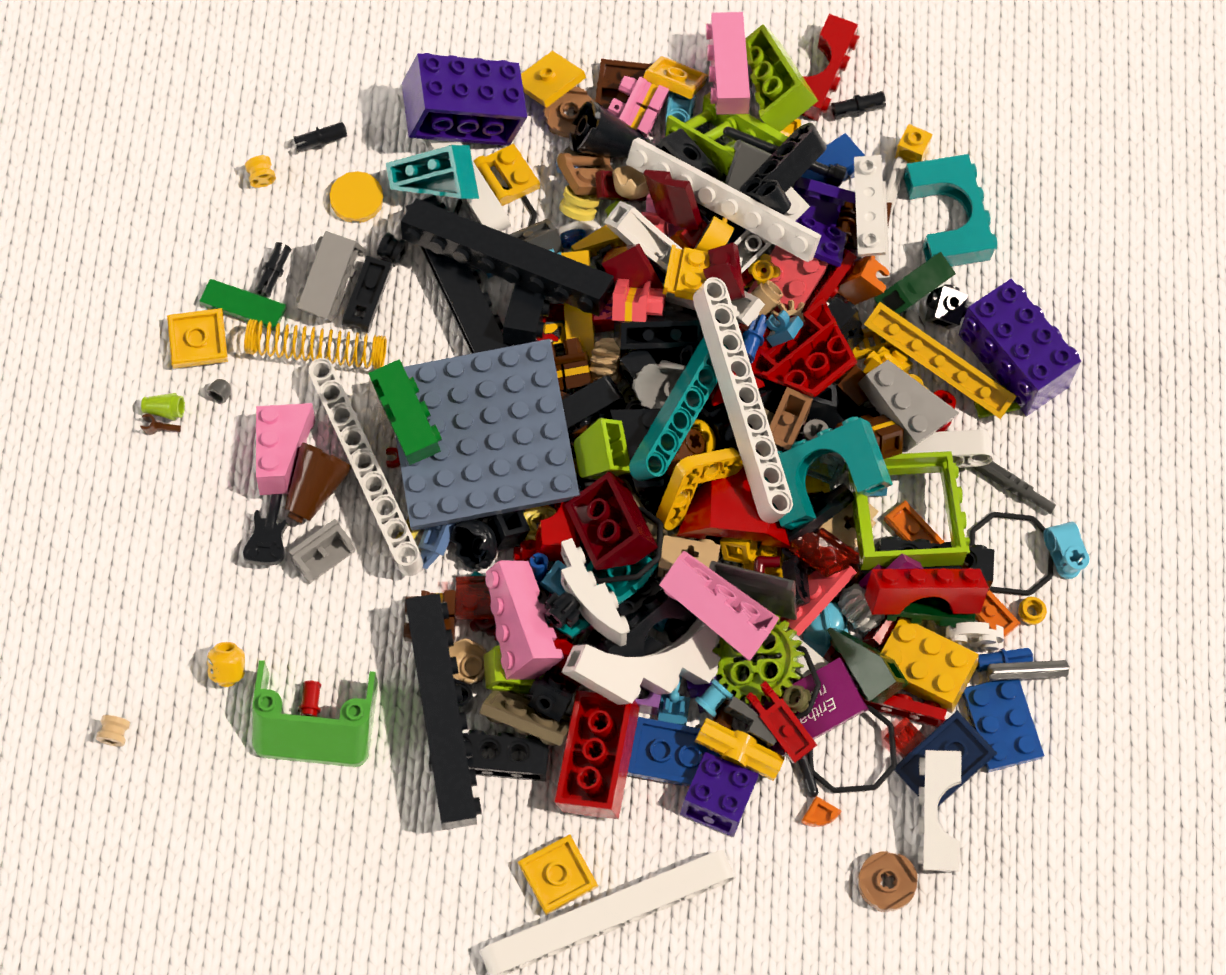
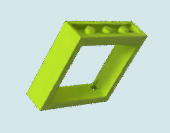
(916, 464)

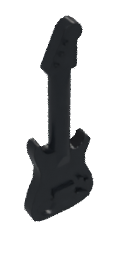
(266, 543)

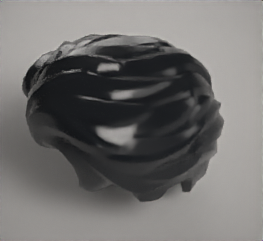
(474, 543)

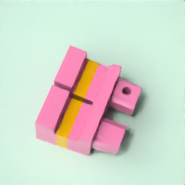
(642, 106)

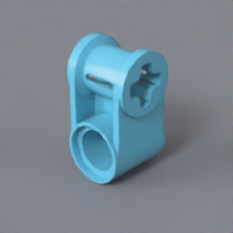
(679, 107)
(1066, 547)

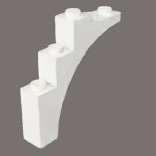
(635, 229)
(620, 677)

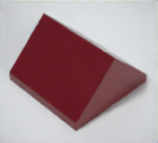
(631, 264)

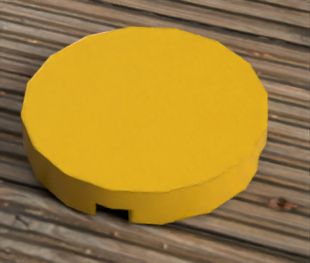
(356, 197)

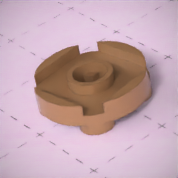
(557, 121)
(882, 897)

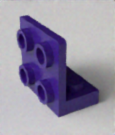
(823, 199)
(831, 242)
(719, 794)

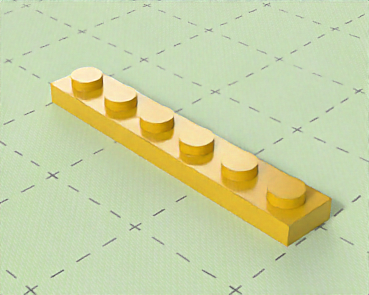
(940, 360)

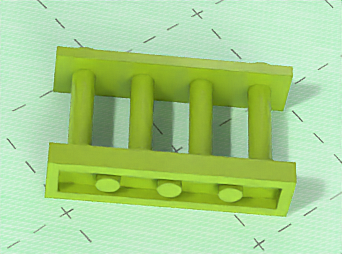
(722, 155)

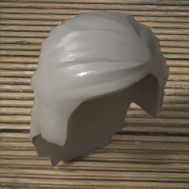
(656, 383)

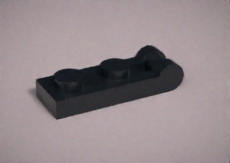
(367, 293)

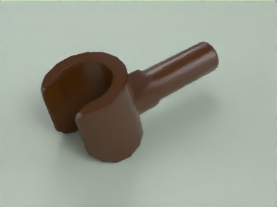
(155, 426)

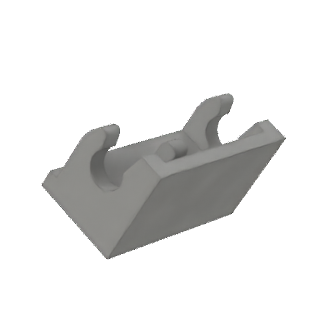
(321, 551)

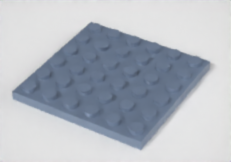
(500, 437)

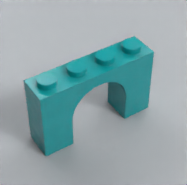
(956, 179)
(857, 446)

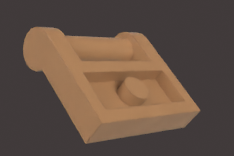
(582, 179)

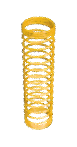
(254, 332)

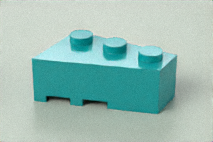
(436, 172)

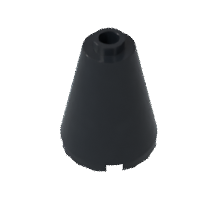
(601, 132)

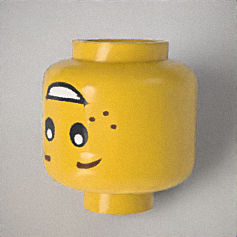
(226, 664)

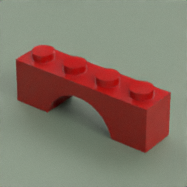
(835, 43)
(554, 531)
(895, 589)

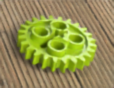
(758, 670)

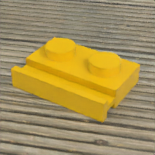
(685, 272)

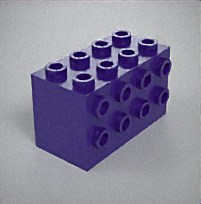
(464, 99)
(1019, 346)

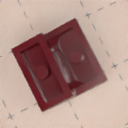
(673, 199)

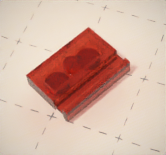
(824, 552)
(472, 598)

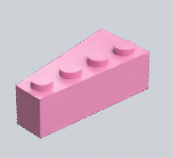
(728, 63)
(719, 604)
(520, 621)

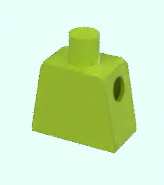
(601, 450)

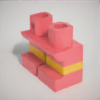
(636, 303)

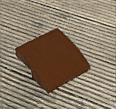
(610, 77)

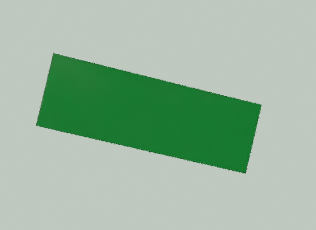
(242, 303)

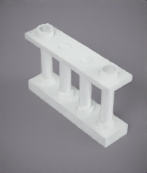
(871, 211)

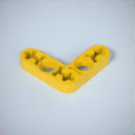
(686, 477)

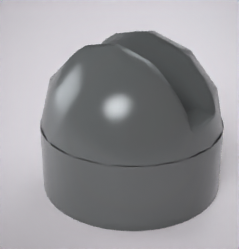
(219, 390)

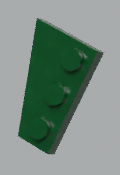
(932, 609)

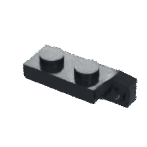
(825, 507)

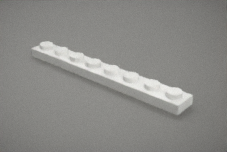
(729, 201)

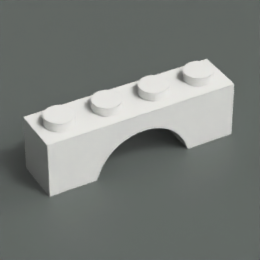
(941, 773)

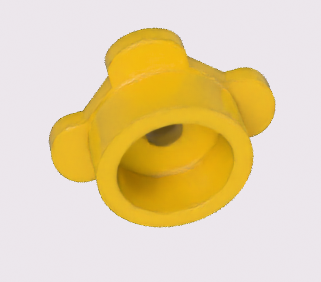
(764, 262)

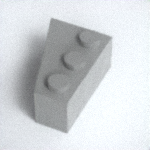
(328, 275)
(906, 403)

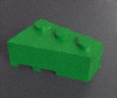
(405, 412)

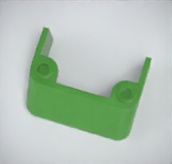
(312, 738)

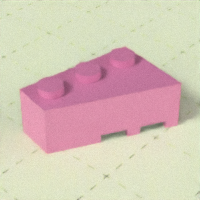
(278, 439)

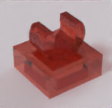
(906, 737)

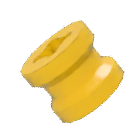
(260, 171)

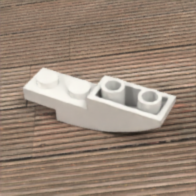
(752, 246)
(596, 602)

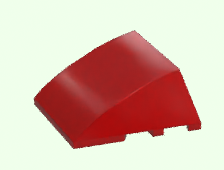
(812, 358)
(728, 510)

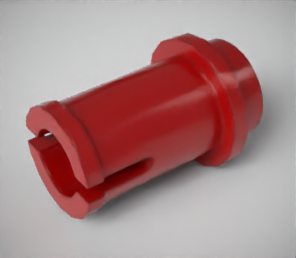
(310, 699)

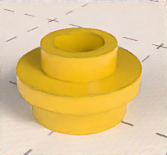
(1035, 603)

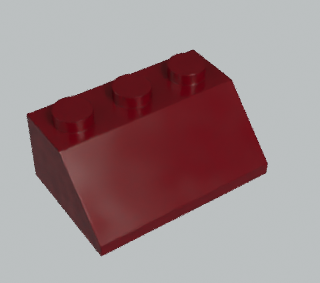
(610, 524)

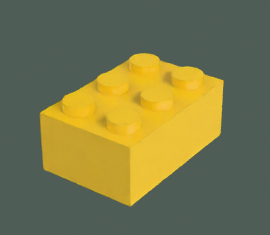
(931, 663)

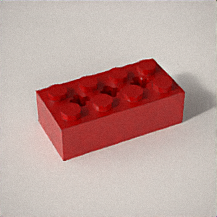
(609, 768)

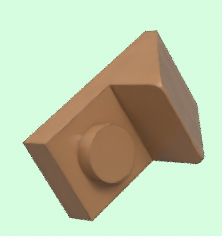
(790, 417)

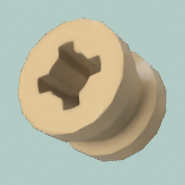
(113, 730)

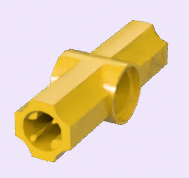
(740, 749)

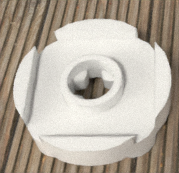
(976, 635)

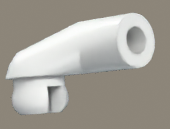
(588, 226)

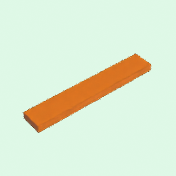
(912, 526)

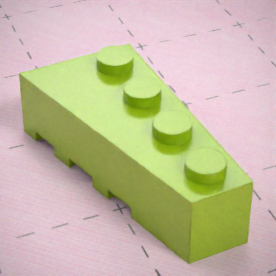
(778, 83)

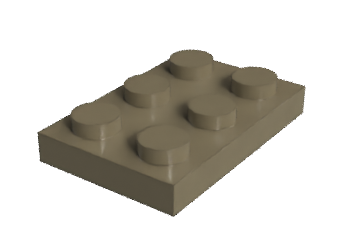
(514, 711)

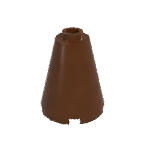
(313, 482)

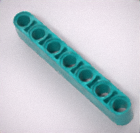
(675, 417)

